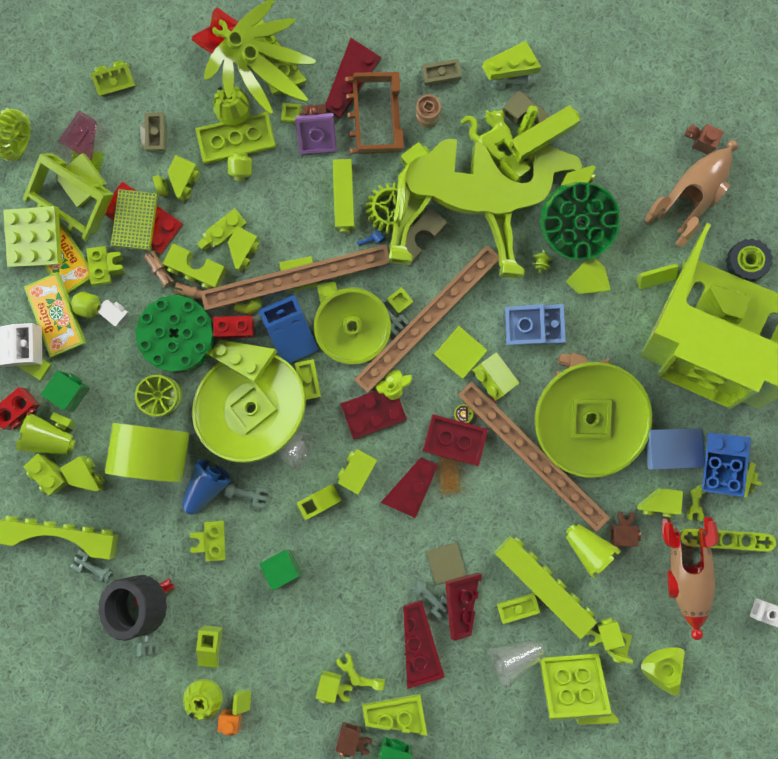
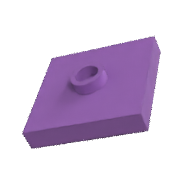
(316, 133)

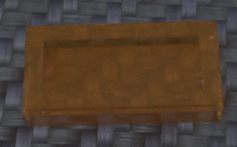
(448, 475)

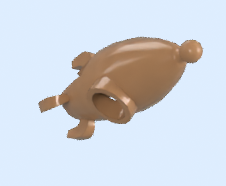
(702, 184)

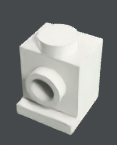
(114, 313)
(761, 611)

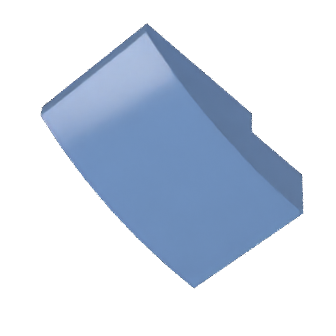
(535, 325)
(675, 449)

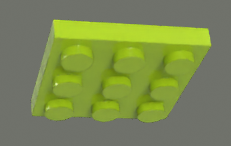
(32, 236)
(575, 687)

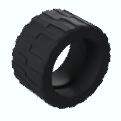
(114, 610)

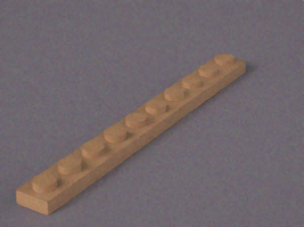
(295, 277)
(427, 319)
(533, 456)

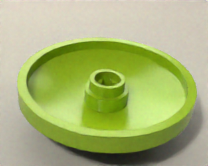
(352, 325)

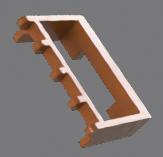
(369, 77)

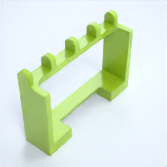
(101, 194)

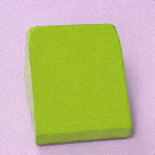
(241, 701)

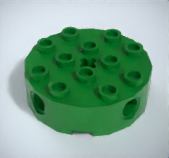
(598, 216)
(157, 337)

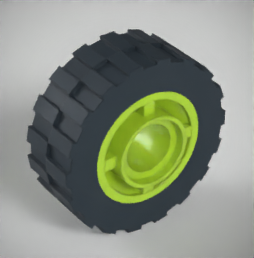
(757, 252)

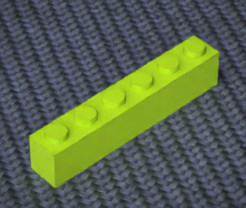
(545, 587)

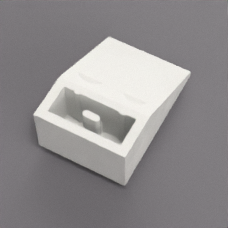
(20, 345)

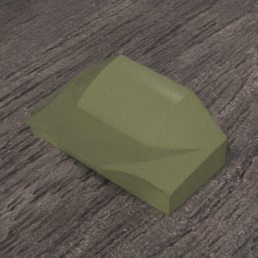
(154, 132)

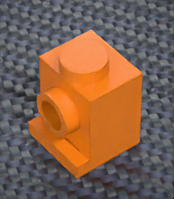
(229, 723)

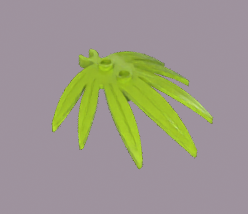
(243, 50)

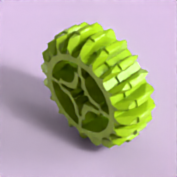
(13, 134)
(382, 206)

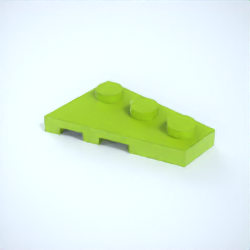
(512, 63)
(243, 358)
(397, 714)

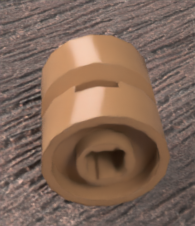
(426, 115)

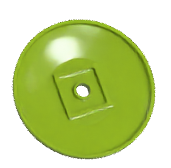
(615, 435)
(241, 436)

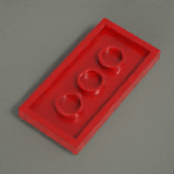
(165, 225)

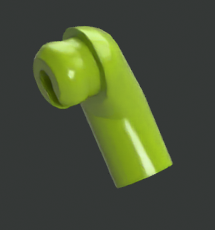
(249, 308)

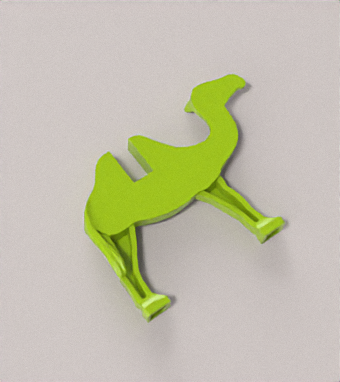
(480, 192)

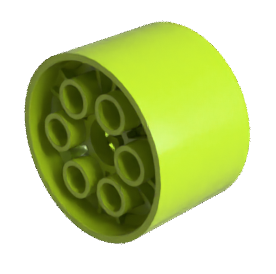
(147, 453)

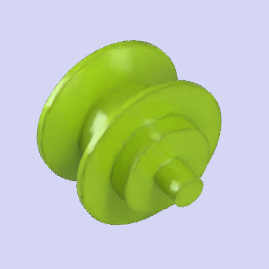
(542, 261)

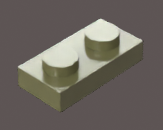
(441, 72)

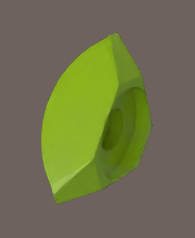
(665, 668)

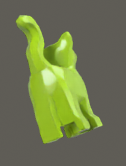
(494, 138)

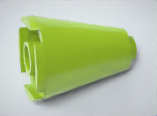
(43, 437)
(591, 549)

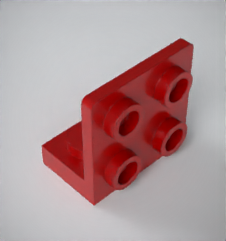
(206, 38)

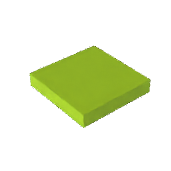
(87, 172)
(460, 352)

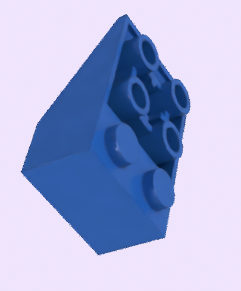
(289, 329)
(726, 464)

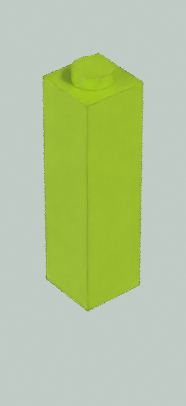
(544, 133)
(343, 195)

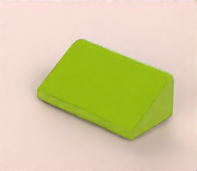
(657, 276)

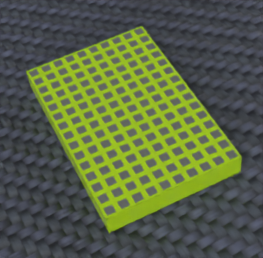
(134, 220)

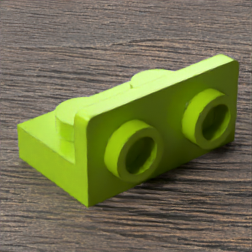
(113, 78)

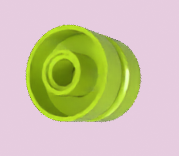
(158, 395)

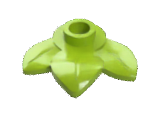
(393, 384)

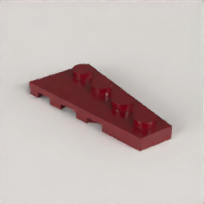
(355, 60)
(420, 649)

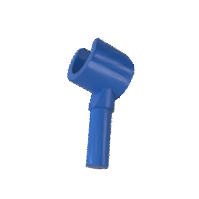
(377, 236)

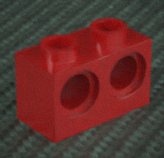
(234, 327)
(12, 404)

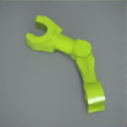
(696, 494)
(376, 683)

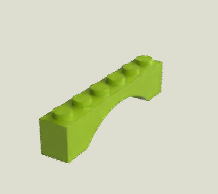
(94, 543)

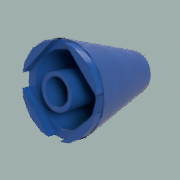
(204, 486)

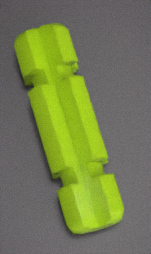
(528, 119)

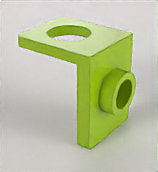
(620, 654)

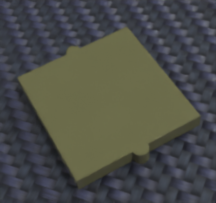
(446, 563)

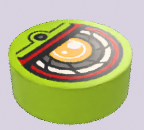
(463, 413)

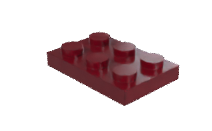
(371, 413)
(455, 440)

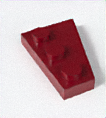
(412, 488)

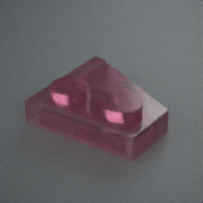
(80, 135)

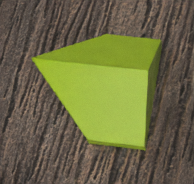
(589, 278)

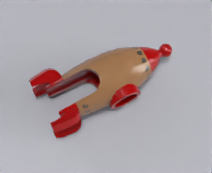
(695, 584)

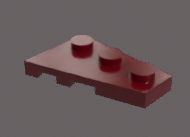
(460, 602)

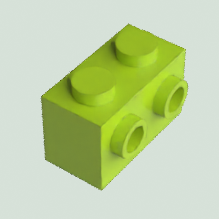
(495, 376)
(357, 471)
(46, 474)

